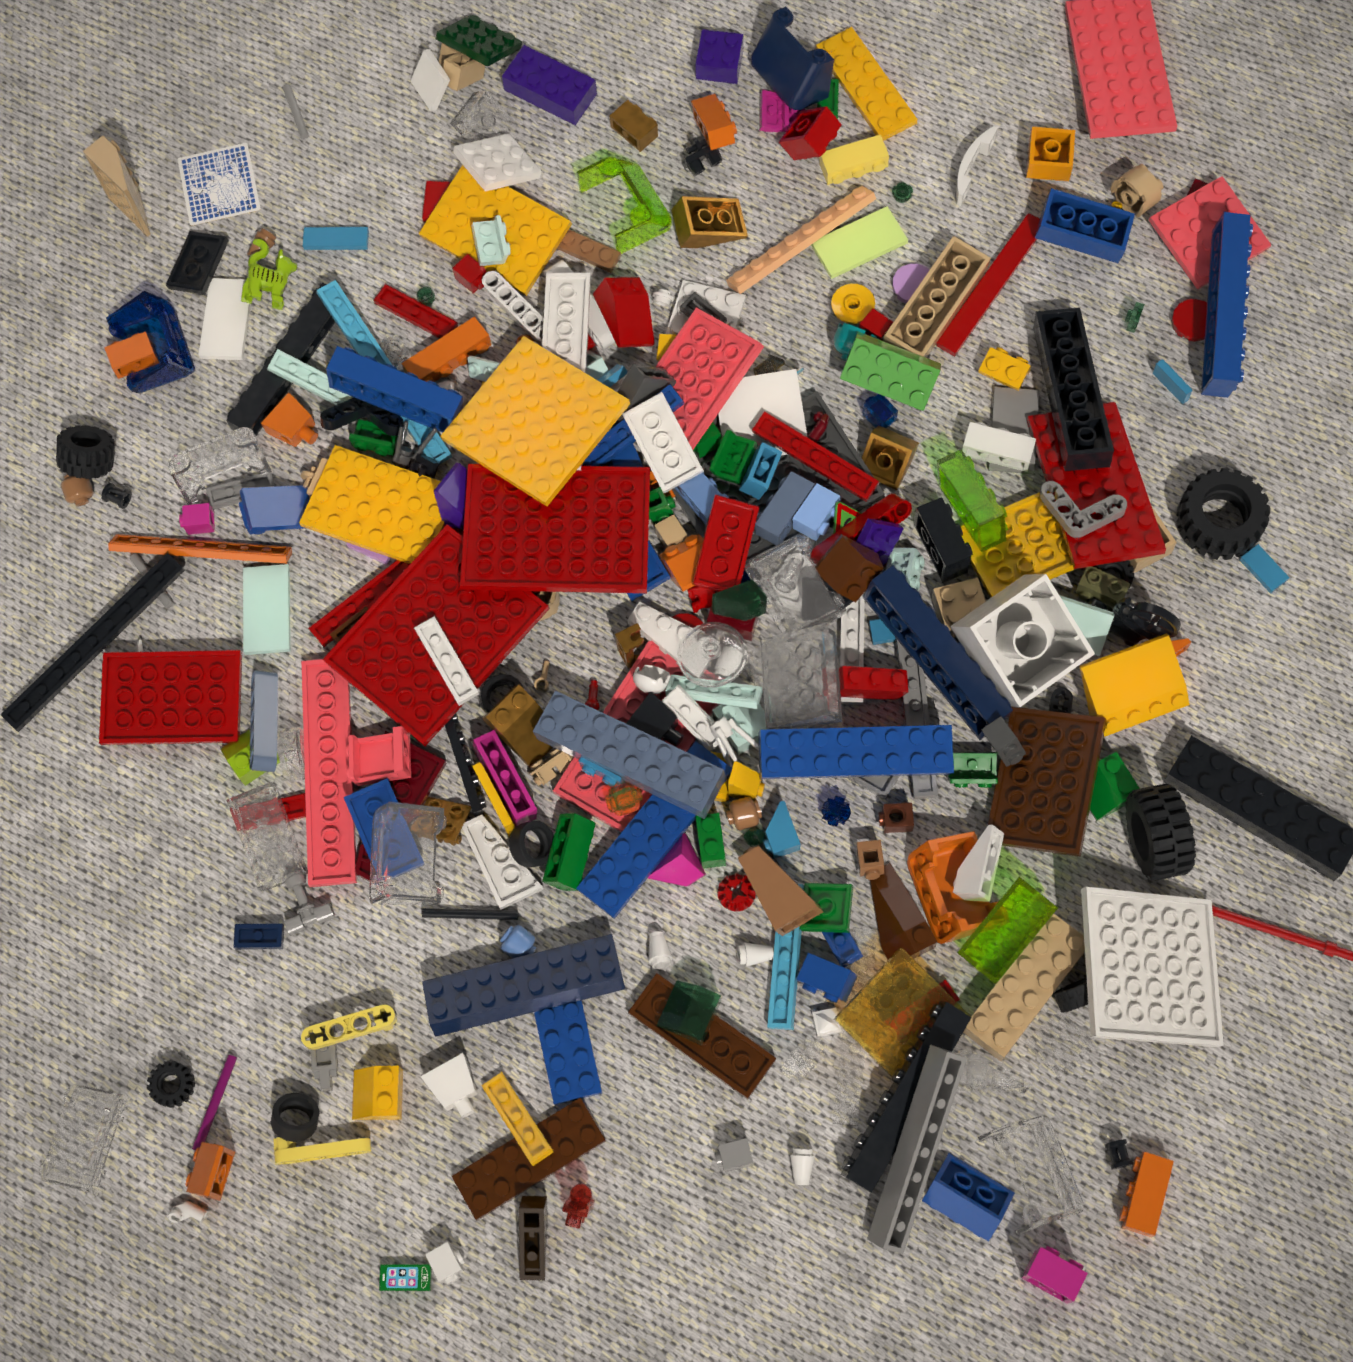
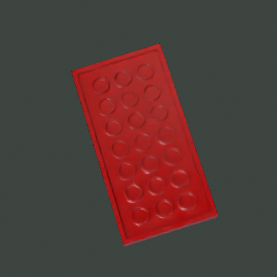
(1124, 539)

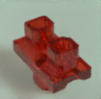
(578, 1205)

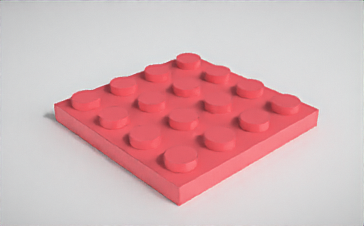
(1189, 225)

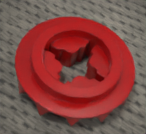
(740, 902)

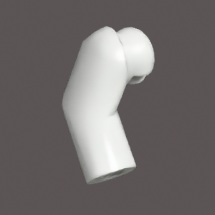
(186, 1210)

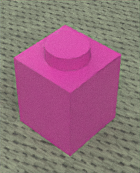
(197, 518)

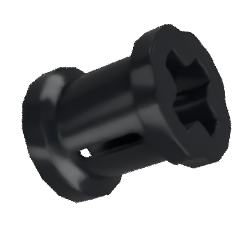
(122, 494)
(1117, 1162)

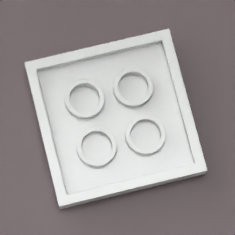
(497, 162)
(726, 302)

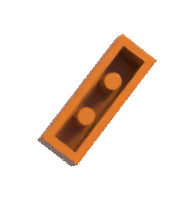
(714, 121)
(1146, 1194)

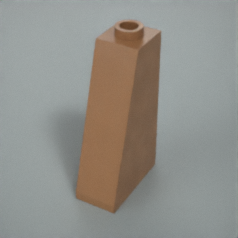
(778, 893)

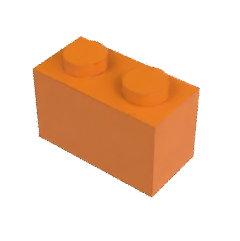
(131, 354)

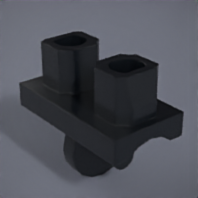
(694, 160)

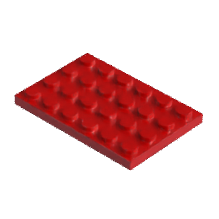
(170, 697)

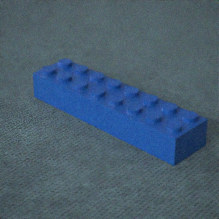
(1226, 305)
(855, 752)

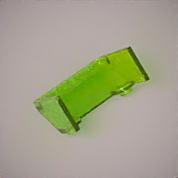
(650, 215)

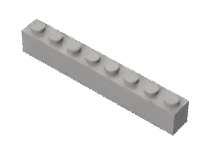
(916, 1149)

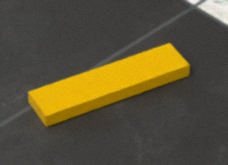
(517, 1119)

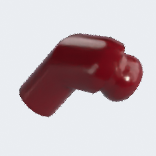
(822, 422)

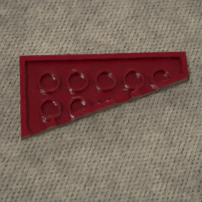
(414, 790)

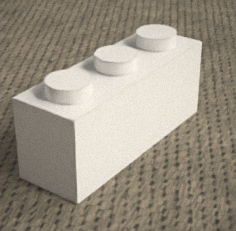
(998, 446)

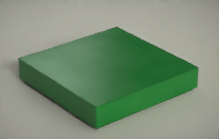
(836, 907)

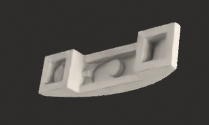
(980, 145)

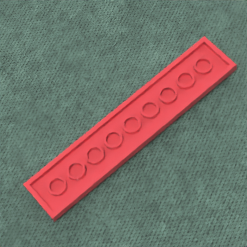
(326, 733)

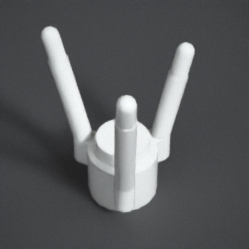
(722, 730)

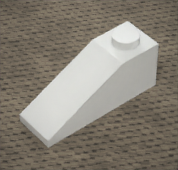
(978, 870)

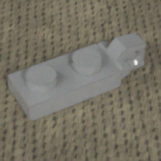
(324, 1060)

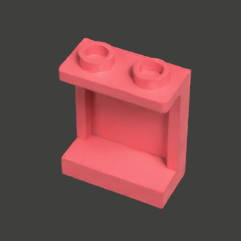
(379, 757)

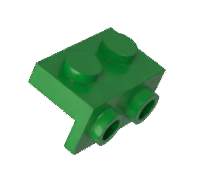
(370, 437)
(732, 457)
(974, 769)

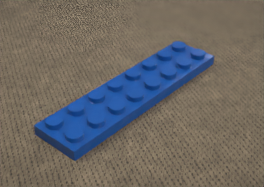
(640, 847)

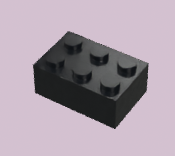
(943, 539)

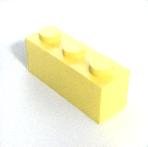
(854, 160)

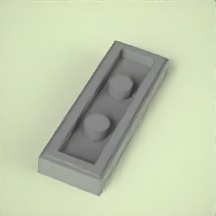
(229, 492)

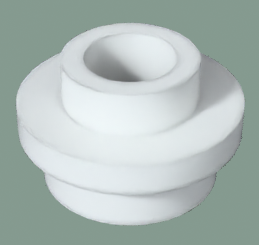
(662, 297)

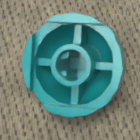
(844, 338)

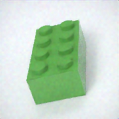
(890, 371)

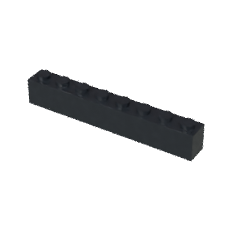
(268, 388)
(885, 1125)

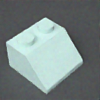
(748, 719)

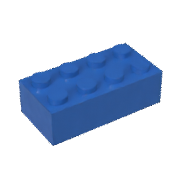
(1084, 225)

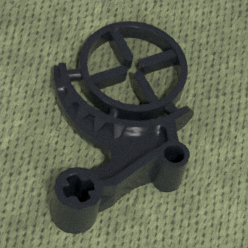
(1137, 623)

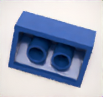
(968, 1197)

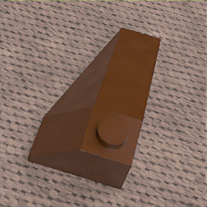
(898, 917)

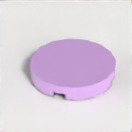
(907, 280)

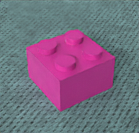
(1055, 1275)

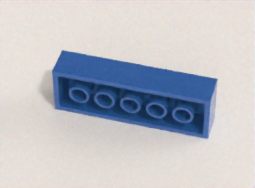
(393, 389)

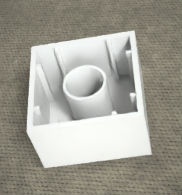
(1023, 638)

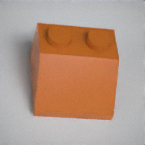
(682, 561)
(210, 1171)

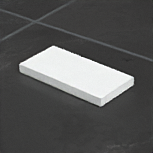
(224, 321)
(663, 442)

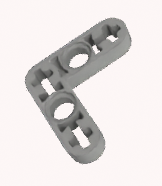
(1080, 517)

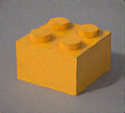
(1050, 154)

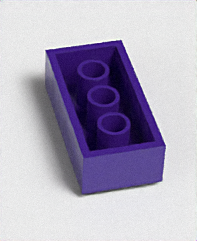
(549, 85)

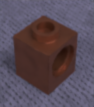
(905, 810)

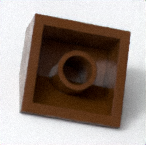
(849, 567)

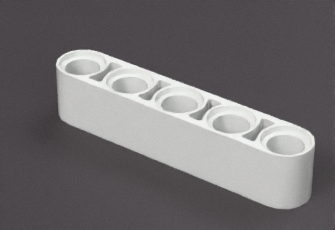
(514, 304)
(597, 327)

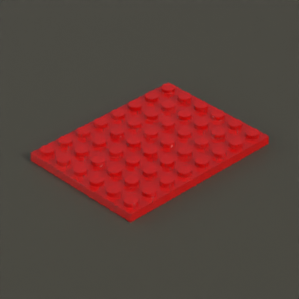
(581, 542)
(390, 662)

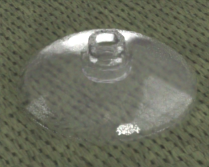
(712, 666)

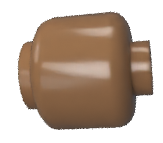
(77, 490)
(744, 813)

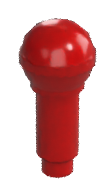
(592, 695)

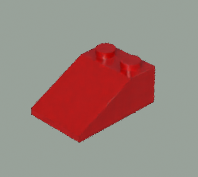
(626, 311)

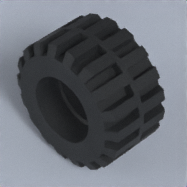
(85, 451)

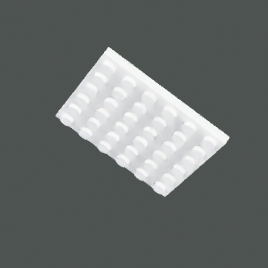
(1151, 968)

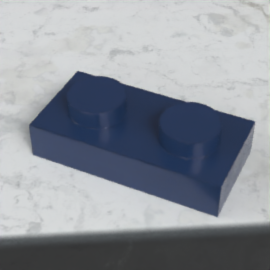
(258, 936)

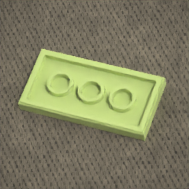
(859, 242)

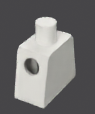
(453, 1085)

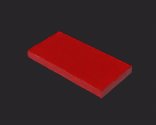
(725, 544)

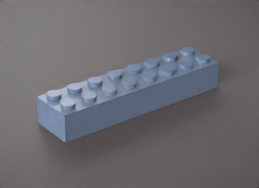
(630, 754)

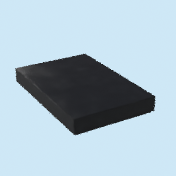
(197, 262)

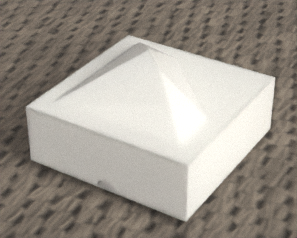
(825, 1022)

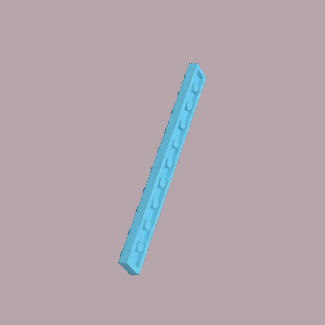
(366, 345)

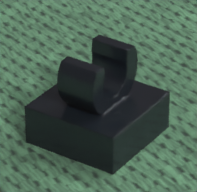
(424, 466)

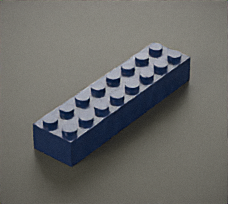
(936, 651)
(523, 985)

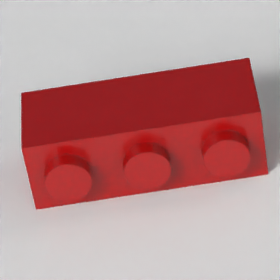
(873, 682)

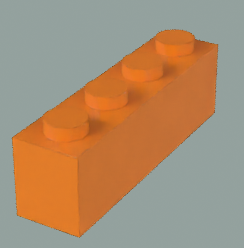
(449, 352)

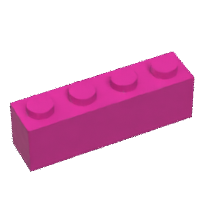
(505, 778)

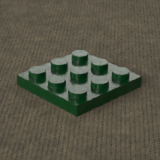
(479, 40)

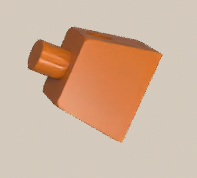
(290, 422)

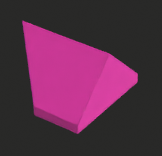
(679, 865)

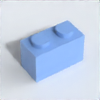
(816, 512)

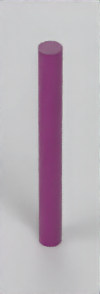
(215, 1101)

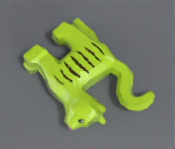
(267, 279)

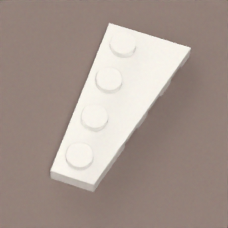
(660, 629)
(504, 875)

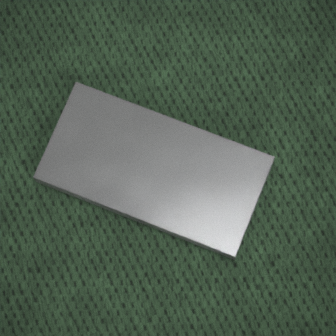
(1011, 413)

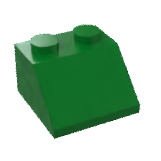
(1111, 786)

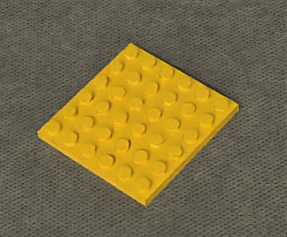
(535, 420)

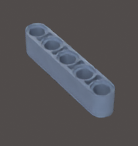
(264, 721)

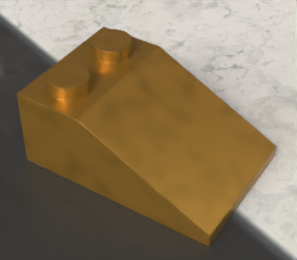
(708, 221)
(514, 723)

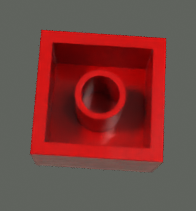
(810, 133)

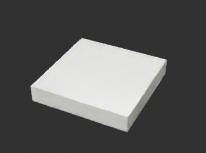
(430, 80)

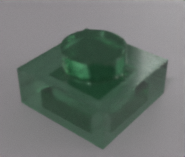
(1133, 317)

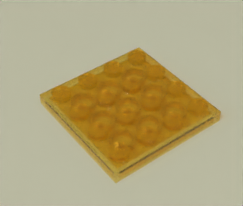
(892, 1010)

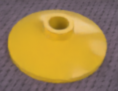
(852, 295)

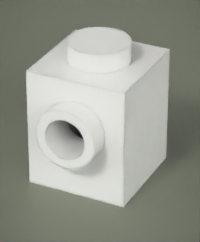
(446, 1263)

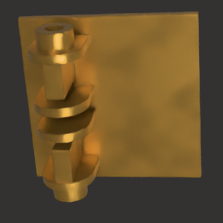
(456, 816)

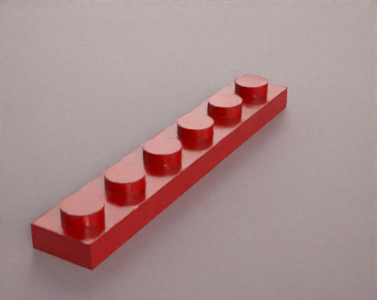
(815, 456)

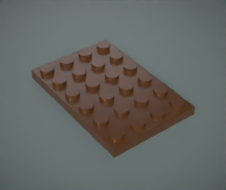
(1049, 792)

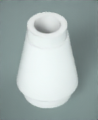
(659, 951)
(752, 954)
(802, 1165)

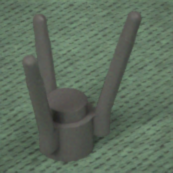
(403, 454)

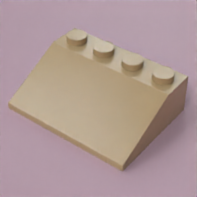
(117, 180)

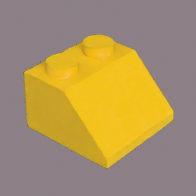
(378, 1093)

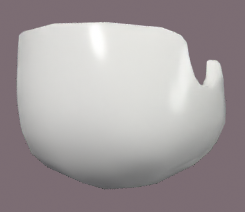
(651, 679)

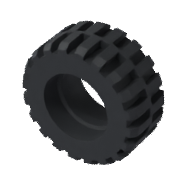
(1231, 488)
(1160, 832)

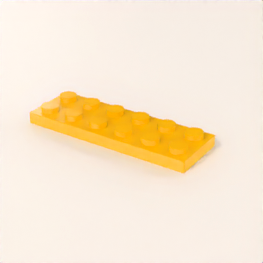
(868, 85)

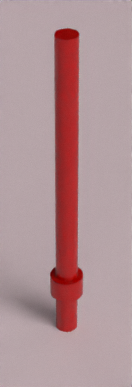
(1328, 948)

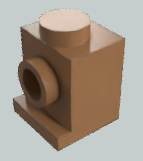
(870, 859)

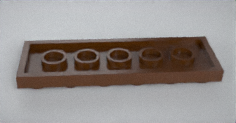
(724, 1050)
(508, 1171)

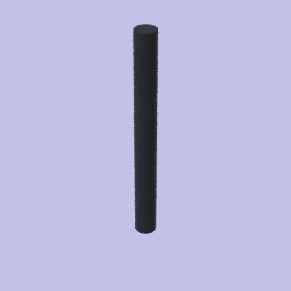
(470, 914)

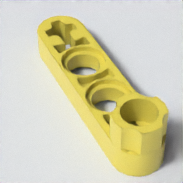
(348, 1025)
(287, 1152)

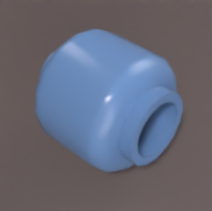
(517, 942)

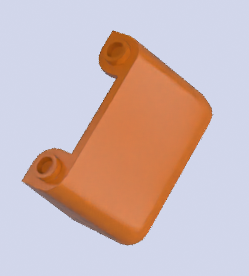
(933, 873)

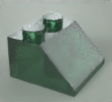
(689, 1011)

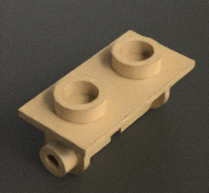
(543, 769)

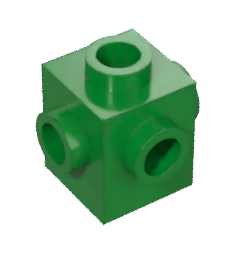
(660, 505)

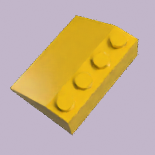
(1135, 684)

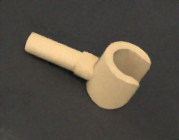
(543, 678)

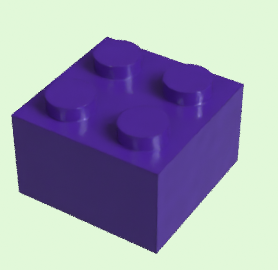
(719, 56)

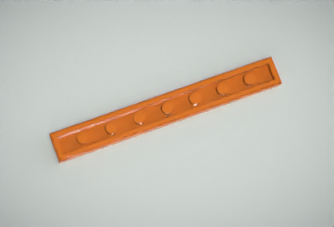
(200, 548)

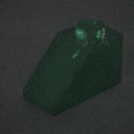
(740, 601)

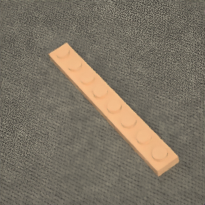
(801, 239)

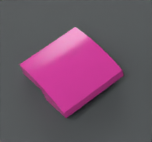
(774, 113)

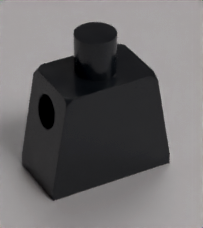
(656, 720)

